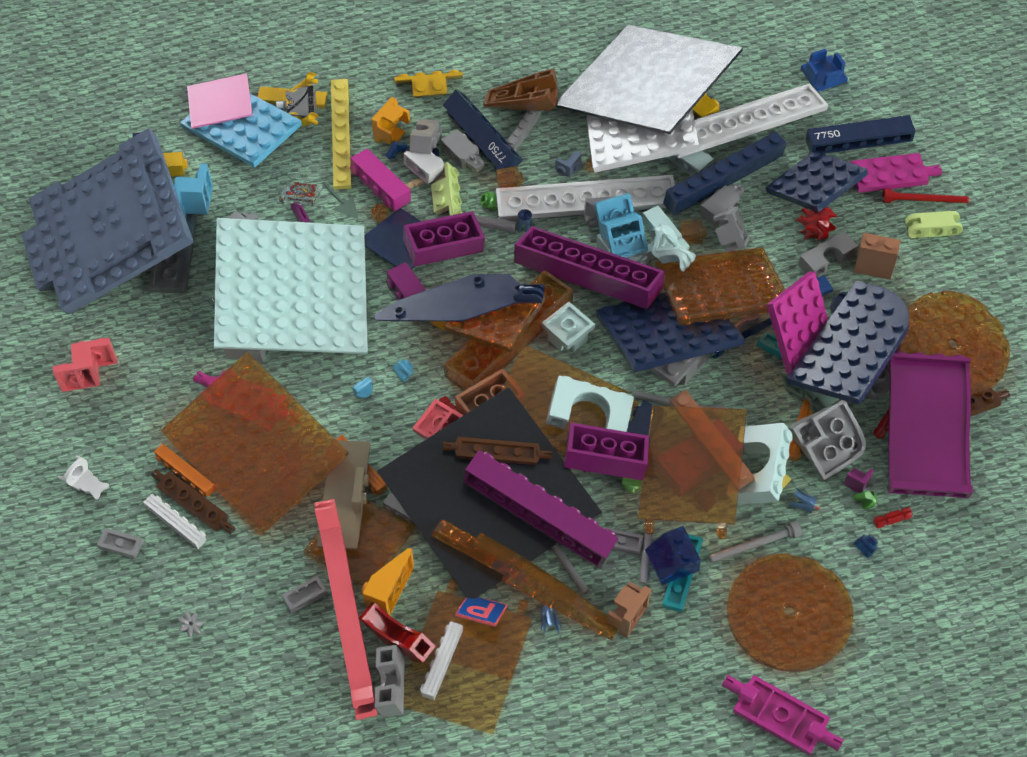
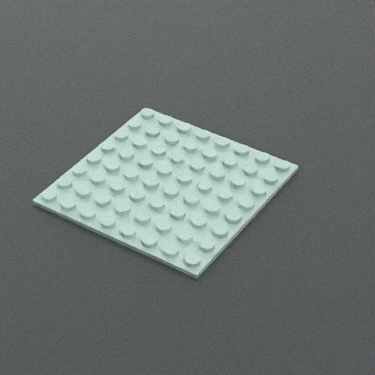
(290, 286)

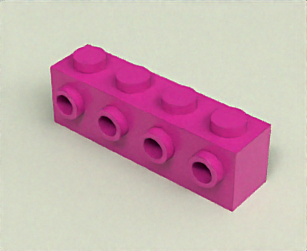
(380, 180)

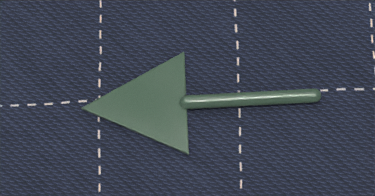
(347, 207)

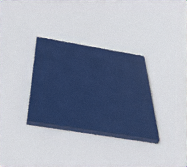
(387, 238)

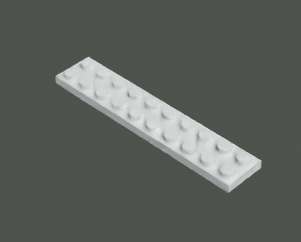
(757, 116)
(569, 198)

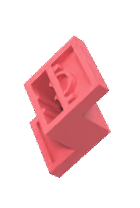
(85, 364)
(435, 419)

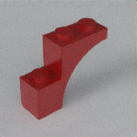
(391, 632)

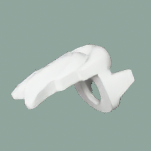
(83, 478)

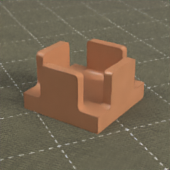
(631, 603)

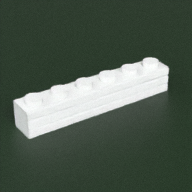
(176, 522)
(442, 660)

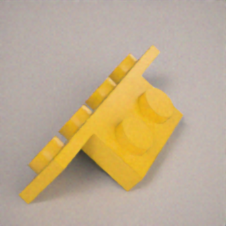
(429, 84)

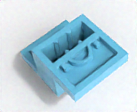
(195, 192)
(621, 225)

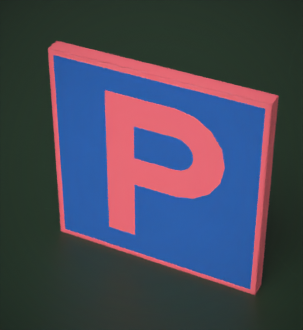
(481, 610)

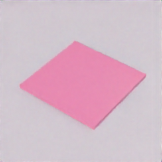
(219, 101)

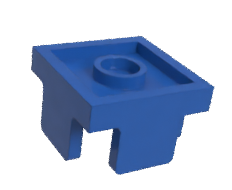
(824, 71)

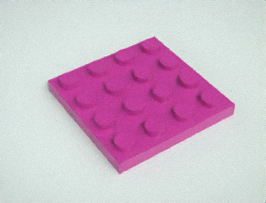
(797, 318)

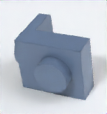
(570, 166)

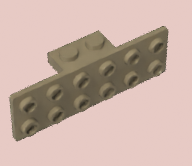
(347, 486)

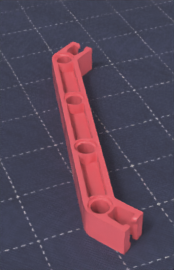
(346, 610)

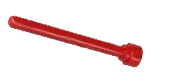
(890, 195)

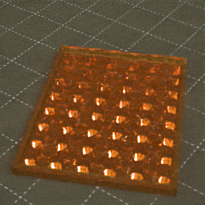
(254, 443)

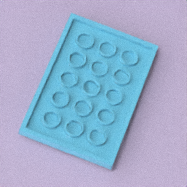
(249, 137)

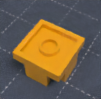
(385, 122)

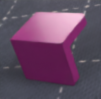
(858, 480)

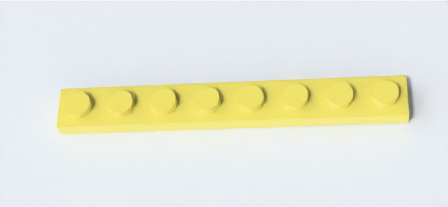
(340, 134)

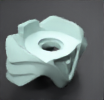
(670, 248)

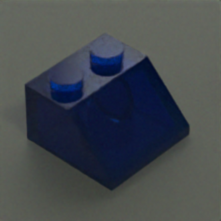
(673, 556)

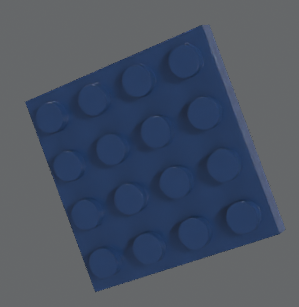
(816, 181)

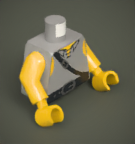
(302, 101)

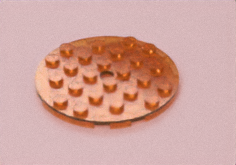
(959, 318)
(784, 641)

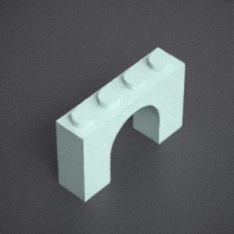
(651, 219)
(569, 391)
(768, 482)

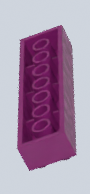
(589, 267)
(540, 509)

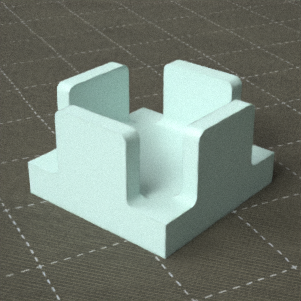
(568, 327)

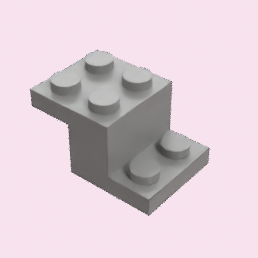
(680, 371)

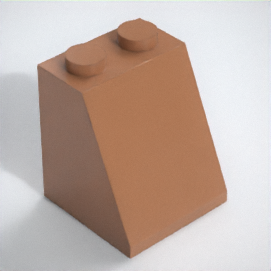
(876, 256)

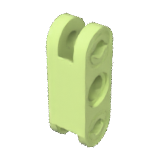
(933, 224)

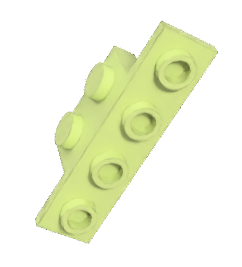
(446, 192)

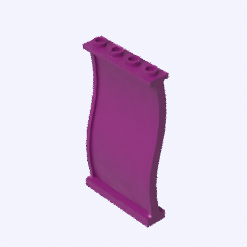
(929, 425)

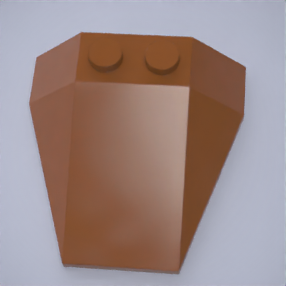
(529, 93)

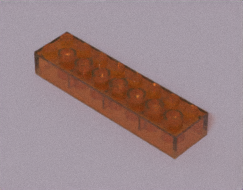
(478, 361)

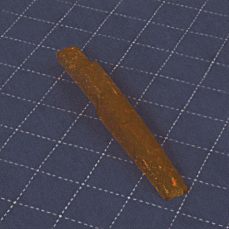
(526, 577)

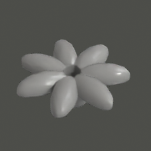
(190, 624)

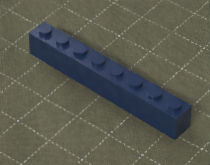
(724, 173)

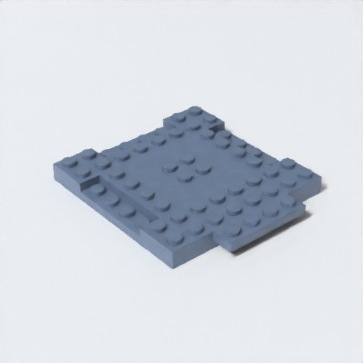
(106, 224)

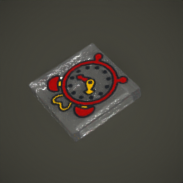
(301, 193)

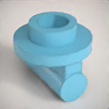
(403, 369)
(363, 388)

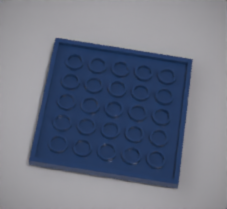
(655, 338)

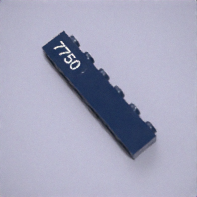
(481, 131)
(860, 134)

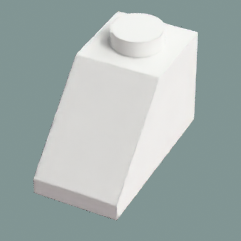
(424, 165)

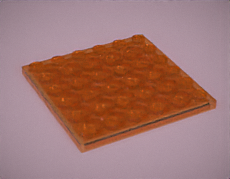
(721, 285)

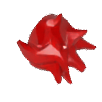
(817, 224)

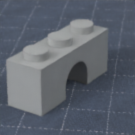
(425, 136)
(838, 246)
(390, 695)

